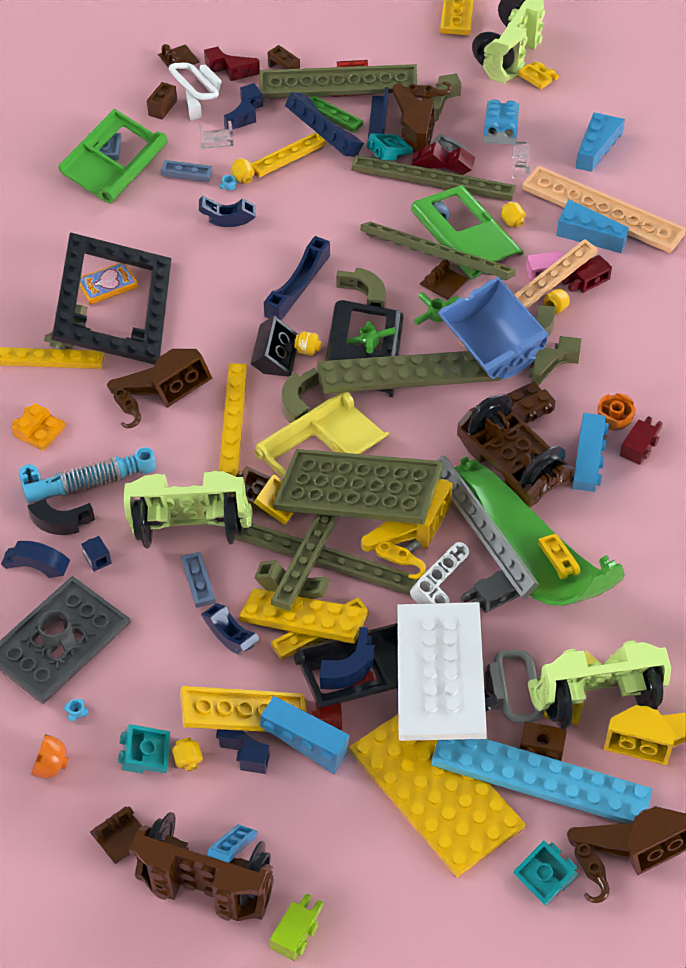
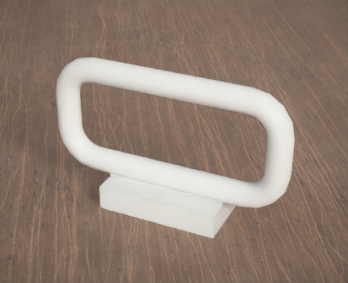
(204, 75)

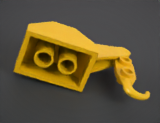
(391, 533)
(645, 734)

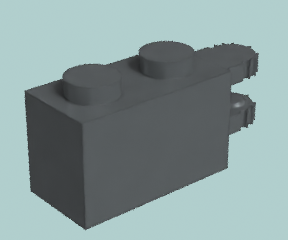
(492, 592)

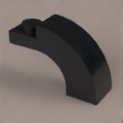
(57, 521)

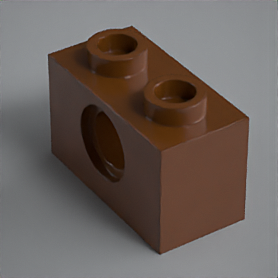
(552, 736)

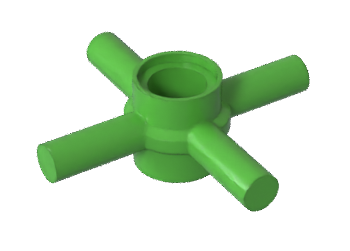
(434, 307)
(370, 336)

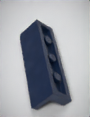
(378, 114)

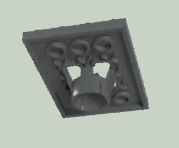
(81, 612)

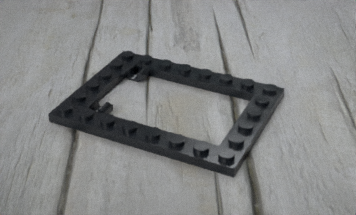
(71, 327)

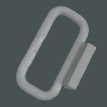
(497, 685)

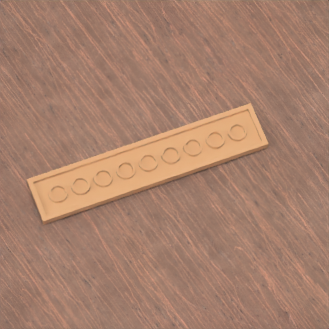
(641, 224)

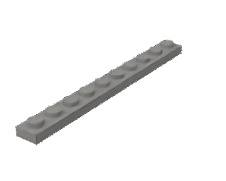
(488, 532)

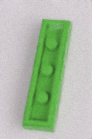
(337, 115)

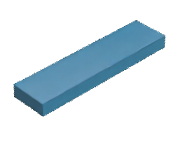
(232, 843)

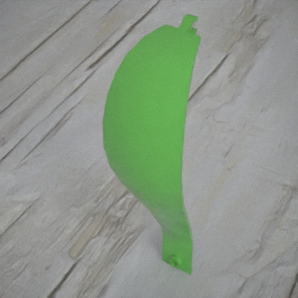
(522, 531)

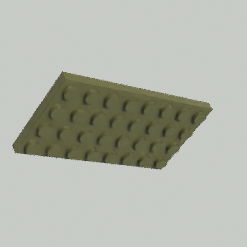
(359, 486)

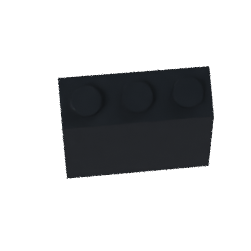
(274, 348)

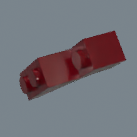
(235, 66)
(437, 156)

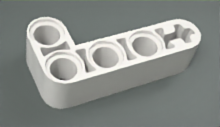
(440, 572)

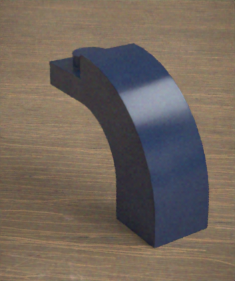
(350, 670)

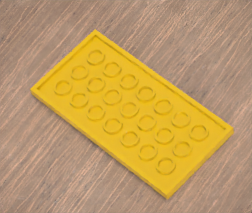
(451, 811)

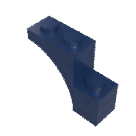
(245, 113)
(251, 754)

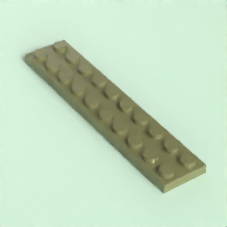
(336, 80)
(400, 372)

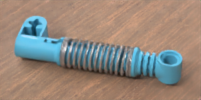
(84, 477)

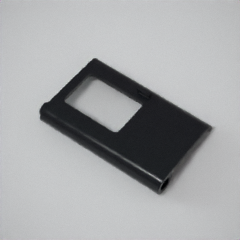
(337, 344)
(384, 665)

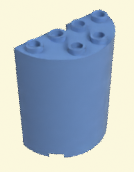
(496, 329)

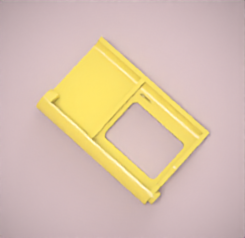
(333, 422)

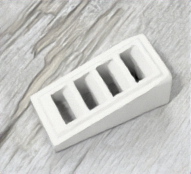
(194, 107)

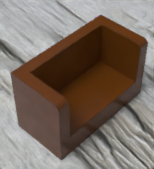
(282, 57)
(162, 100)

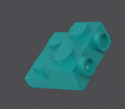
(388, 146)
(144, 749)
(546, 872)

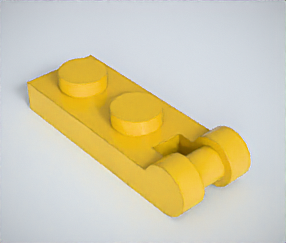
(559, 556)

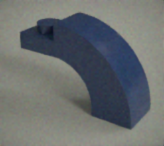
(227, 215)
(37, 556)
(228, 630)

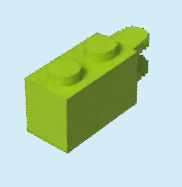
(295, 928)

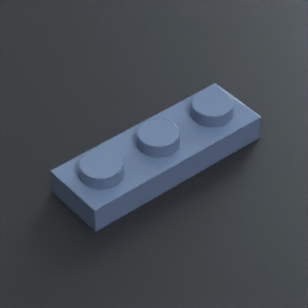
(186, 170)
(198, 579)

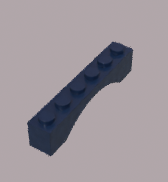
(339, 138)
(282, 299)

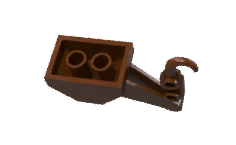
(418, 115)
(171, 378)
(647, 842)

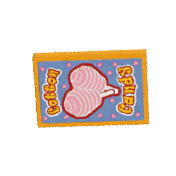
(107, 283)

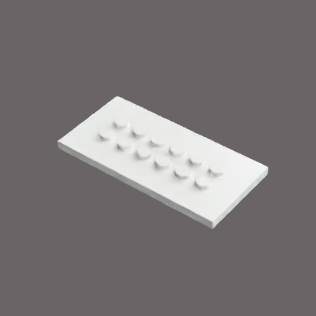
(440, 672)

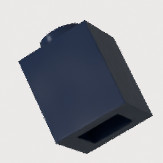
(96, 553)

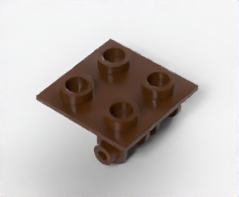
(177, 55)
(443, 280)
(117, 833)

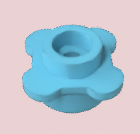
(228, 182)
(75, 704)

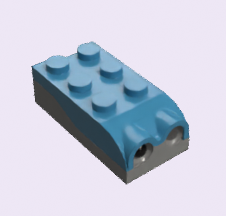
(501, 122)

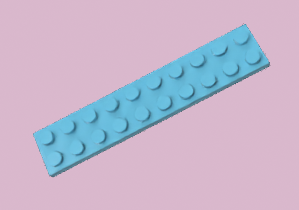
(543, 777)

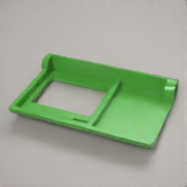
(99, 172)
(483, 240)

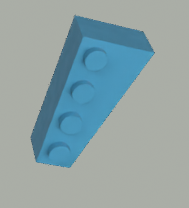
(599, 137)
(583, 223)
(589, 452)
(305, 733)

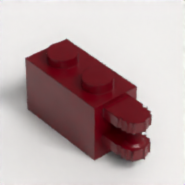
(589, 275)
(640, 440)

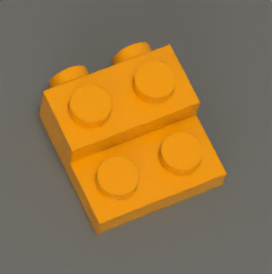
(37, 426)

